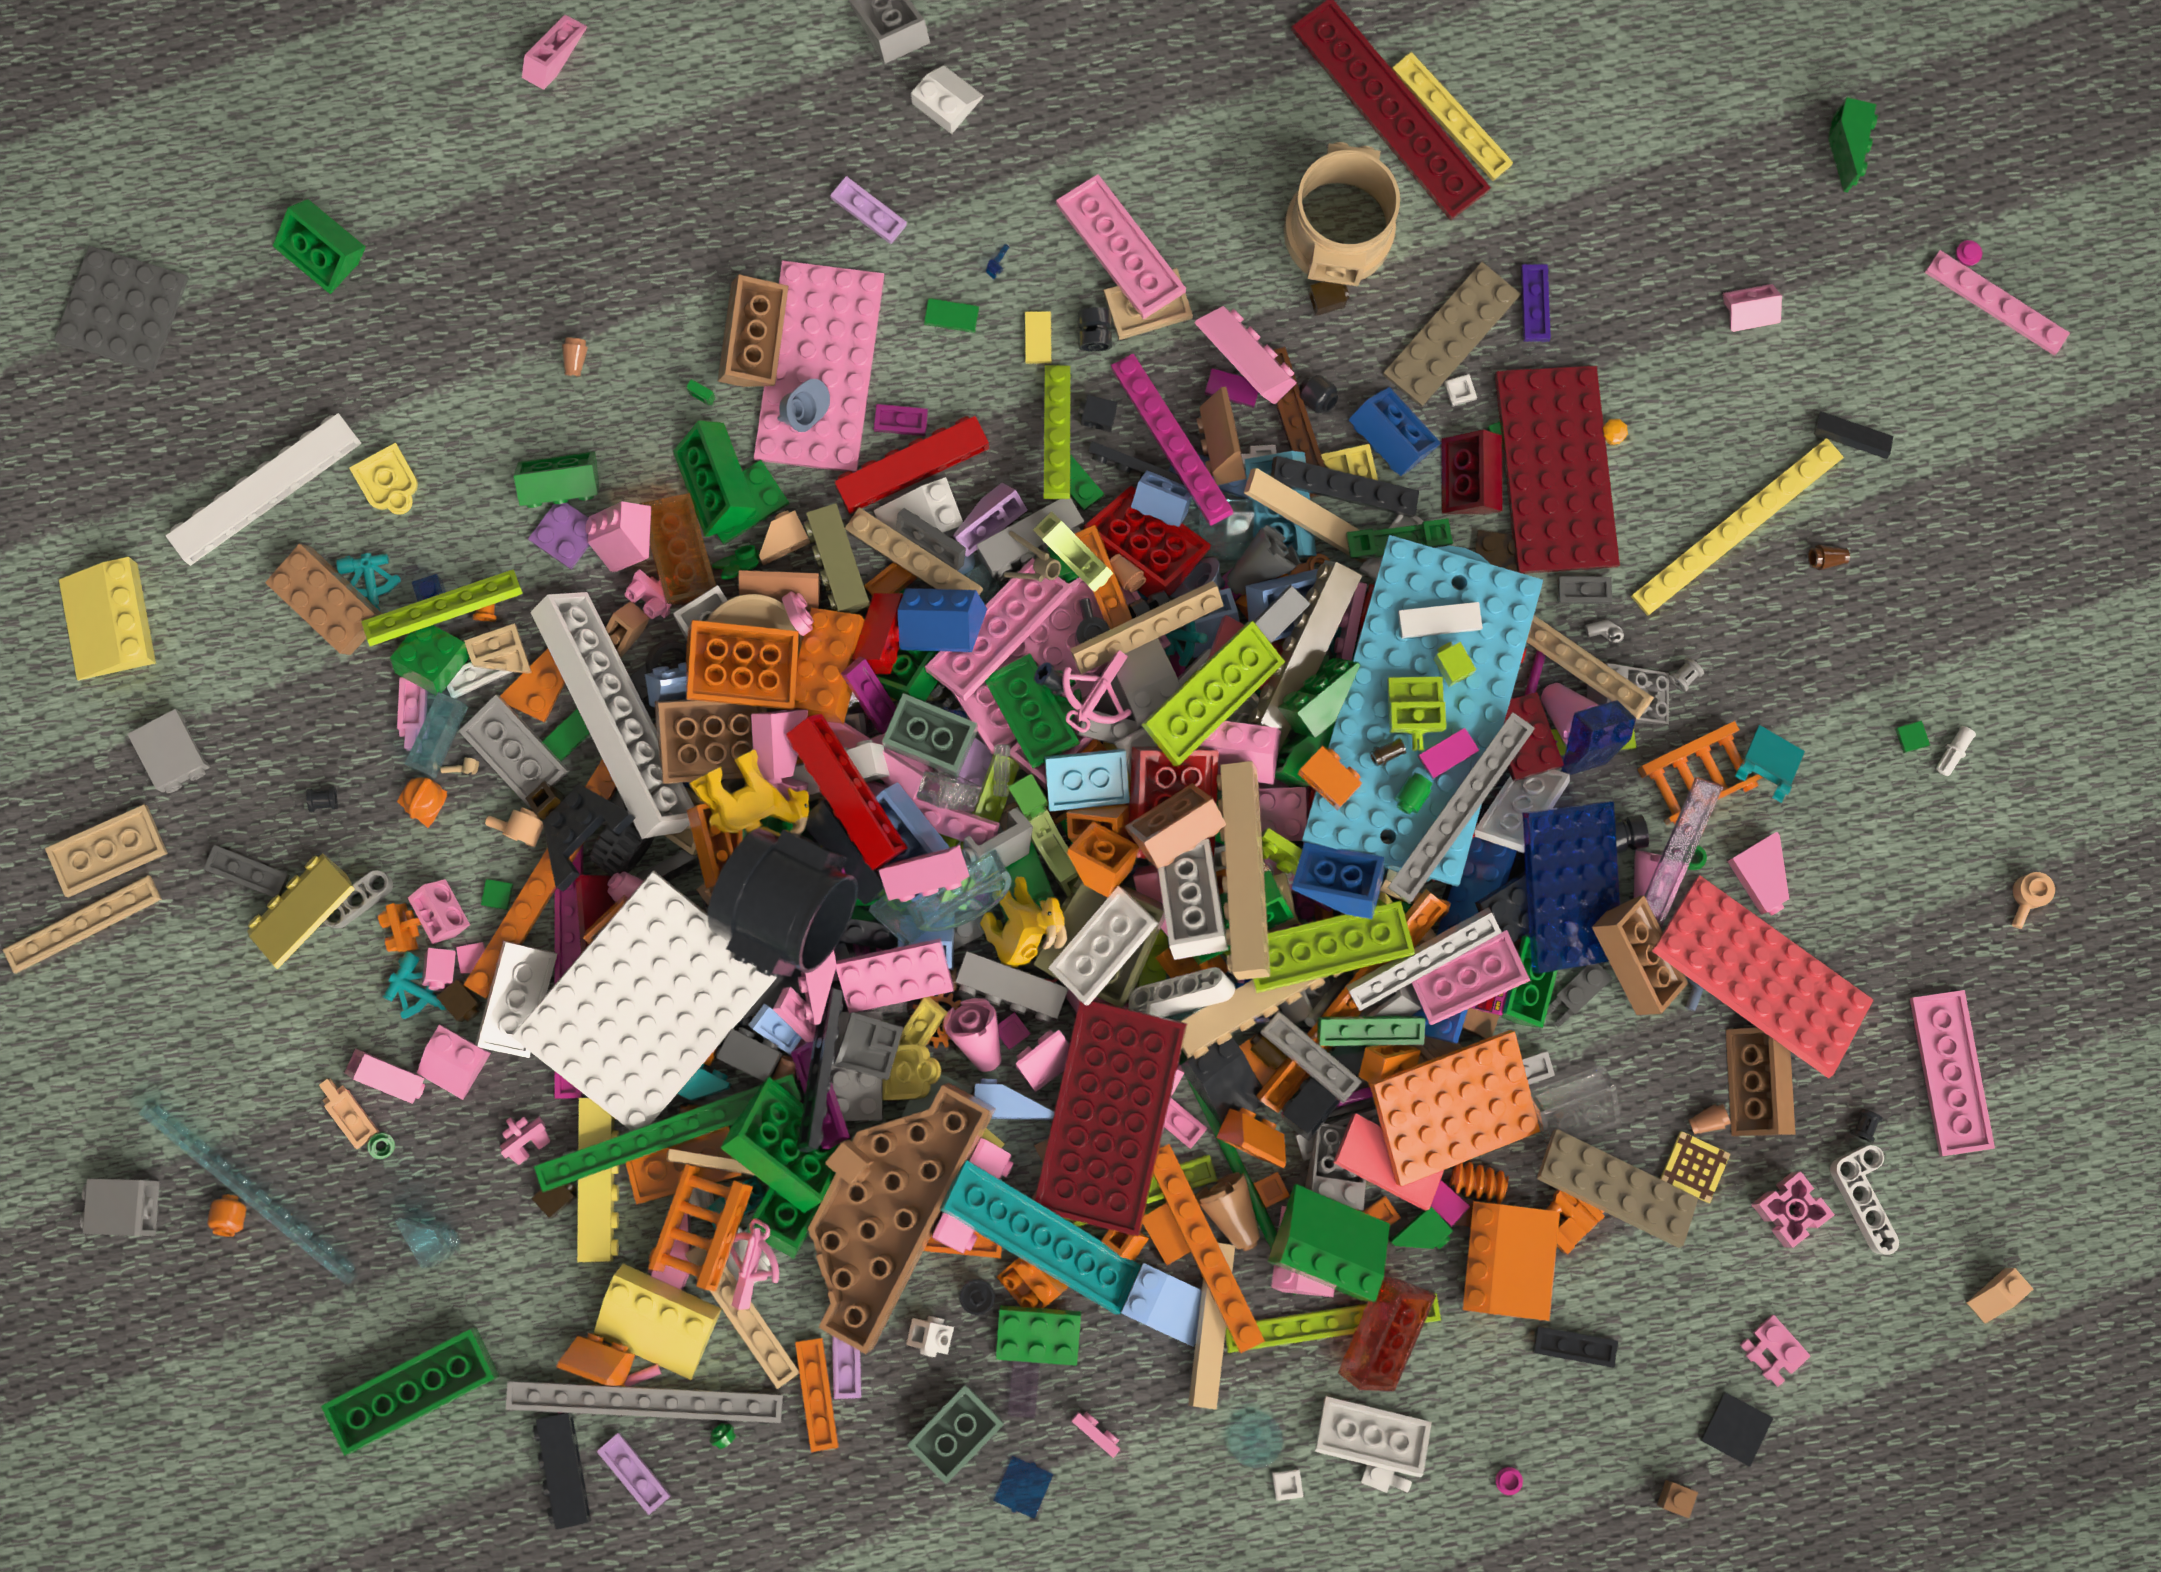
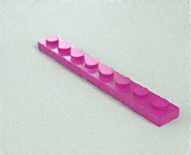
(1172, 440)

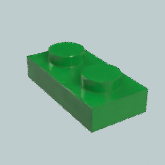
(1082, 487)

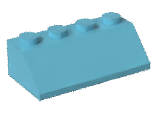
(1299, 538)

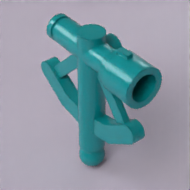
(367, 565)
(1190, 636)
(400, 982)

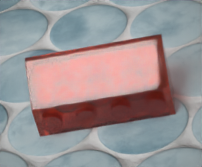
(1386, 1336)

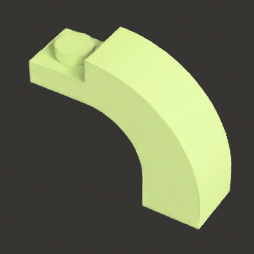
(1073, 551)
(1054, 851)

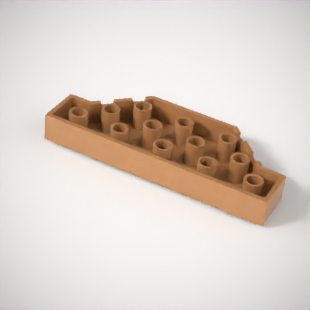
(878, 1228)

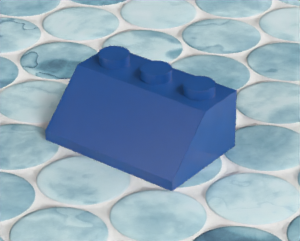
(1394, 431)
(940, 619)

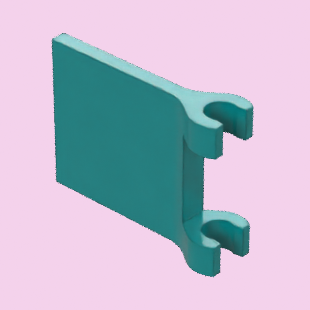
(1772, 759)

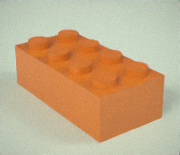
(821, 659)

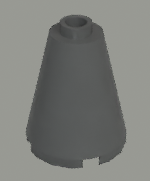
(1262, 560)

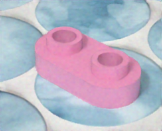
(796, 611)

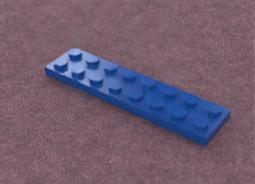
(1484, 871)

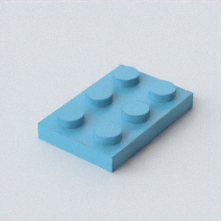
(1087, 779)

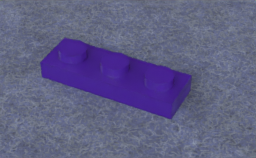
(1535, 303)

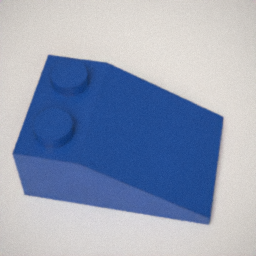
(1340, 879)

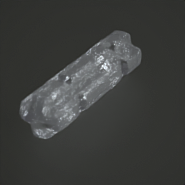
(1001, 770)

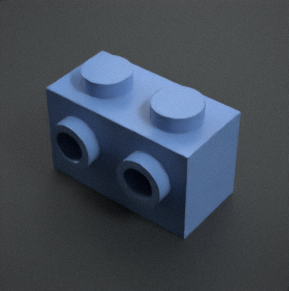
(1162, 498)

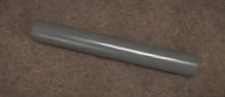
(1327, 999)

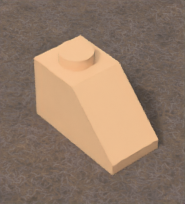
(783, 537)
(2000, 1294)

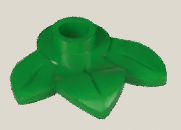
(743, 560)

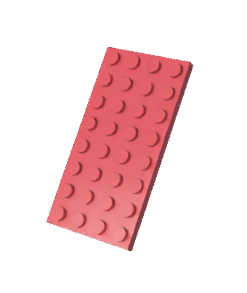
(1763, 976)

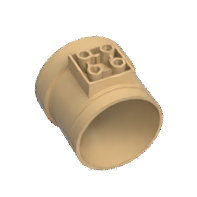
(1332, 260)

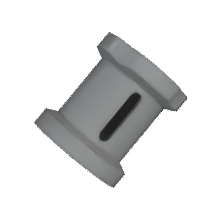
(1686, 674)

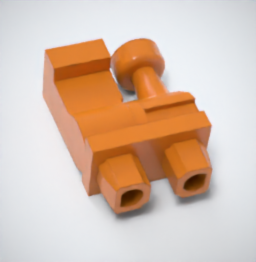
(1578, 1221)

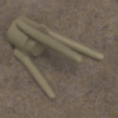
(1043, 565)

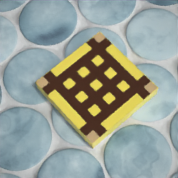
(1695, 1166)

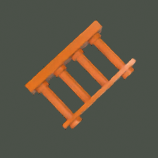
(1701, 748)
(716, 1248)

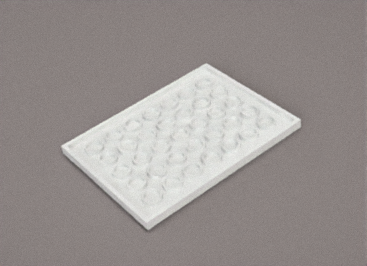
(643, 1005)

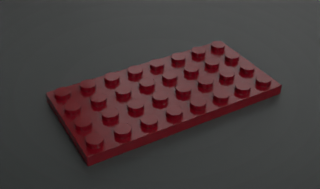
(1557, 469)
(1110, 1116)

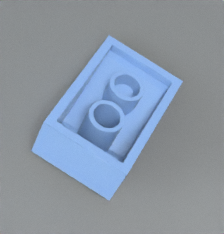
(1010, 1103)
(1164, 1304)

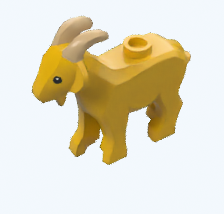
(751, 803)
(1026, 925)

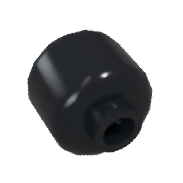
(1318, 394)

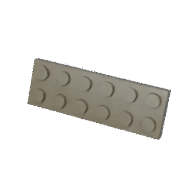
(1451, 334)
(1617, 1188)

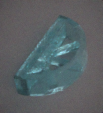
(979, 893)

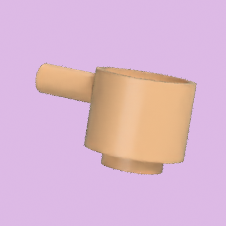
(521, 826)
(2031, 892)

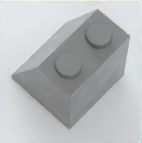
(120, 1207)

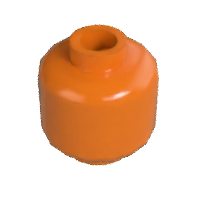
(226, 1216)

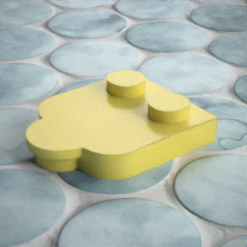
(387, 480)
(911, 1074)

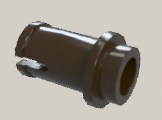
(1385, 753)

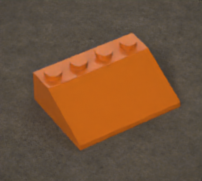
(741, 664)
(1511, 1261)

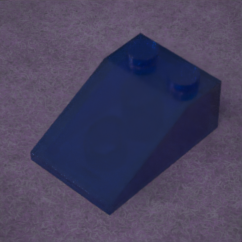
(1597, 736)

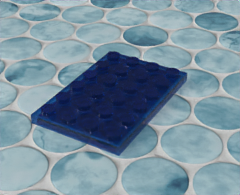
(1569, 882)

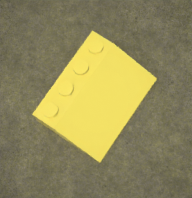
(107, 619)
(299, 909)
(656, 1321)

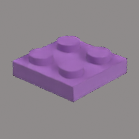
(562, 534)

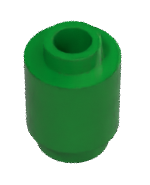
(1413, 793)

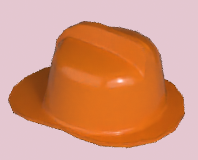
(422, 799)

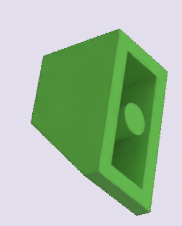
(1028, 797)

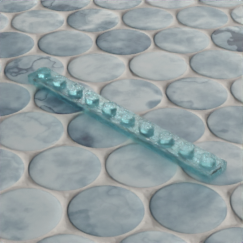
(258, 1200)

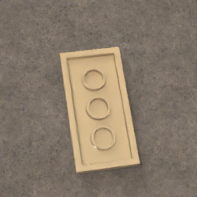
(106, 851)

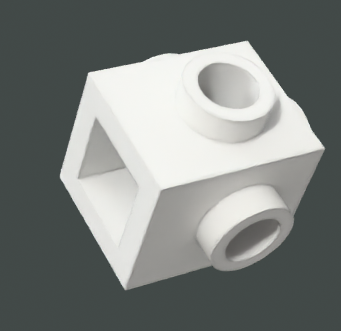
(935, 1337)

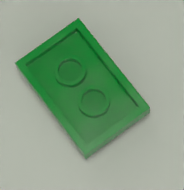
(767, 498)
(1038, 1335)

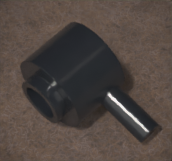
(1090, 626)

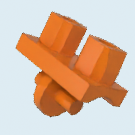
(403, 926)

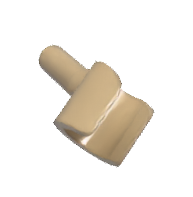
(469, 765)

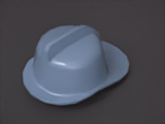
(805, 405)
(1203, 573)

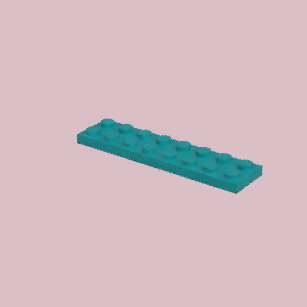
(1040, 1237)

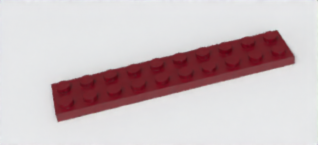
(1391, 109)

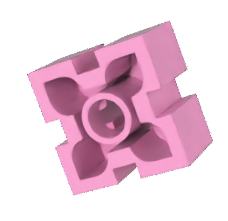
(1809, 1211)

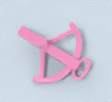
(1101, 684)
(748, 1269)

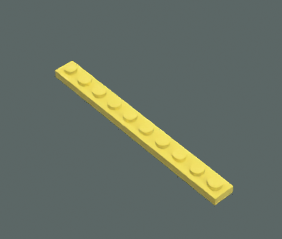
(1737, 527)

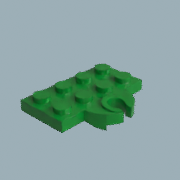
(1033, 711)

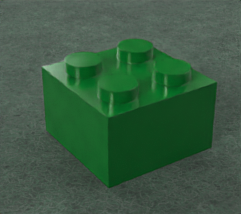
(430, 658)
(786, 1223)

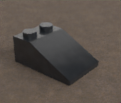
(1224, 1079)

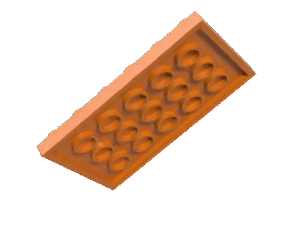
(1455, 1107)

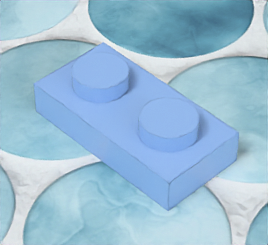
(775, 1029)

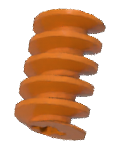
(1481, 1182)

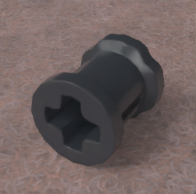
(1049, 677)
(321, 799)
(1873, 1119)

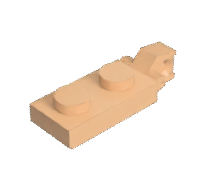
(348, 1114)

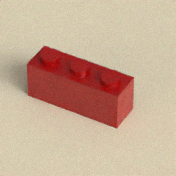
(880, 633)

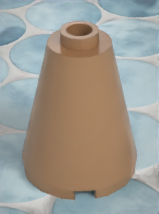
(1231, 1210)

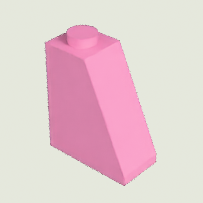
(772, 746)
(1763, 874)
(385, 1076)

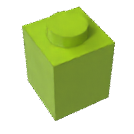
(1454, 663)

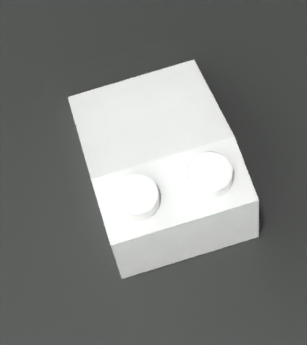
(930, 502)

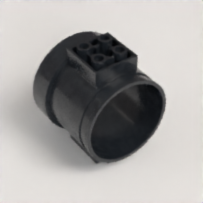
(782, 902)

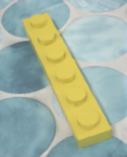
(1452, 117)

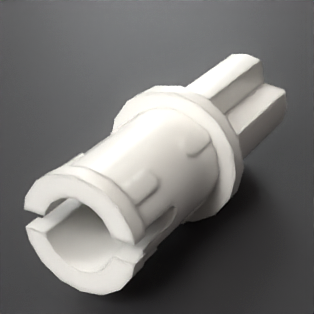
(1955, 750)

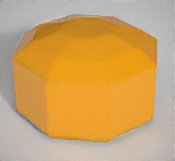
(1615, 431)

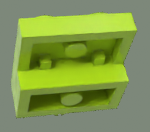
(1416, 707)

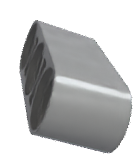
(370, 898)

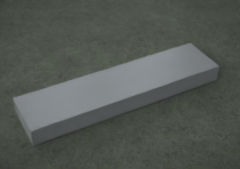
(1311, 1057)

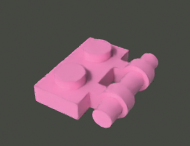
(1780, 1344)

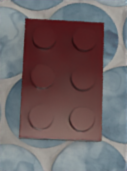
(1540, 750)

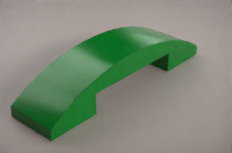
(1372, 543)

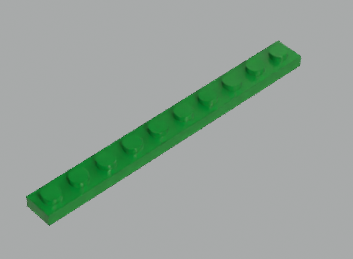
(650, 1138)

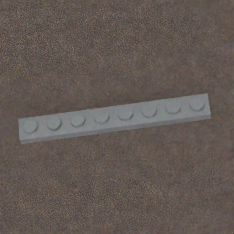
(1461, 808)

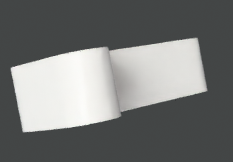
(1182, 993)
(1869, 1201)

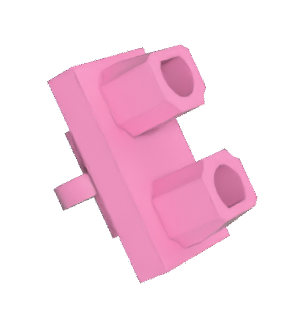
(649, 591)
(514, 1146)

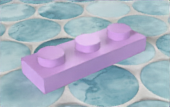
(868, 210)
(634, 1473)

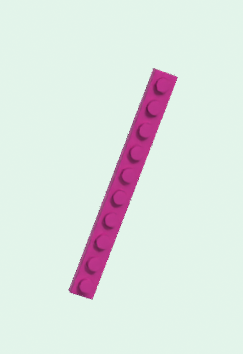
(567, 950)

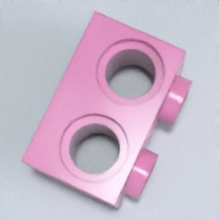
(438, 911)

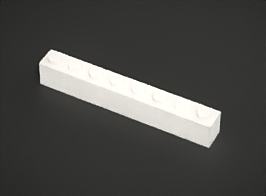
(263, 489)

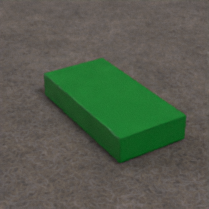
(951, 315)
(567, 736)

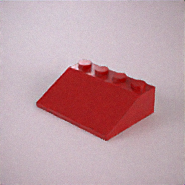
(1158, 549)
(1157, 779)

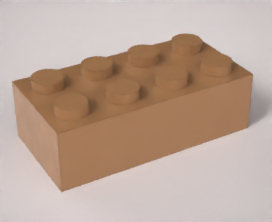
(323, 598)

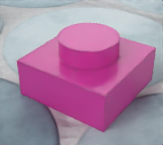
(1012, 1031)

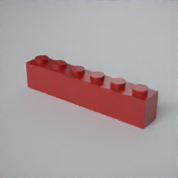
(911, 464)
(846, 791)

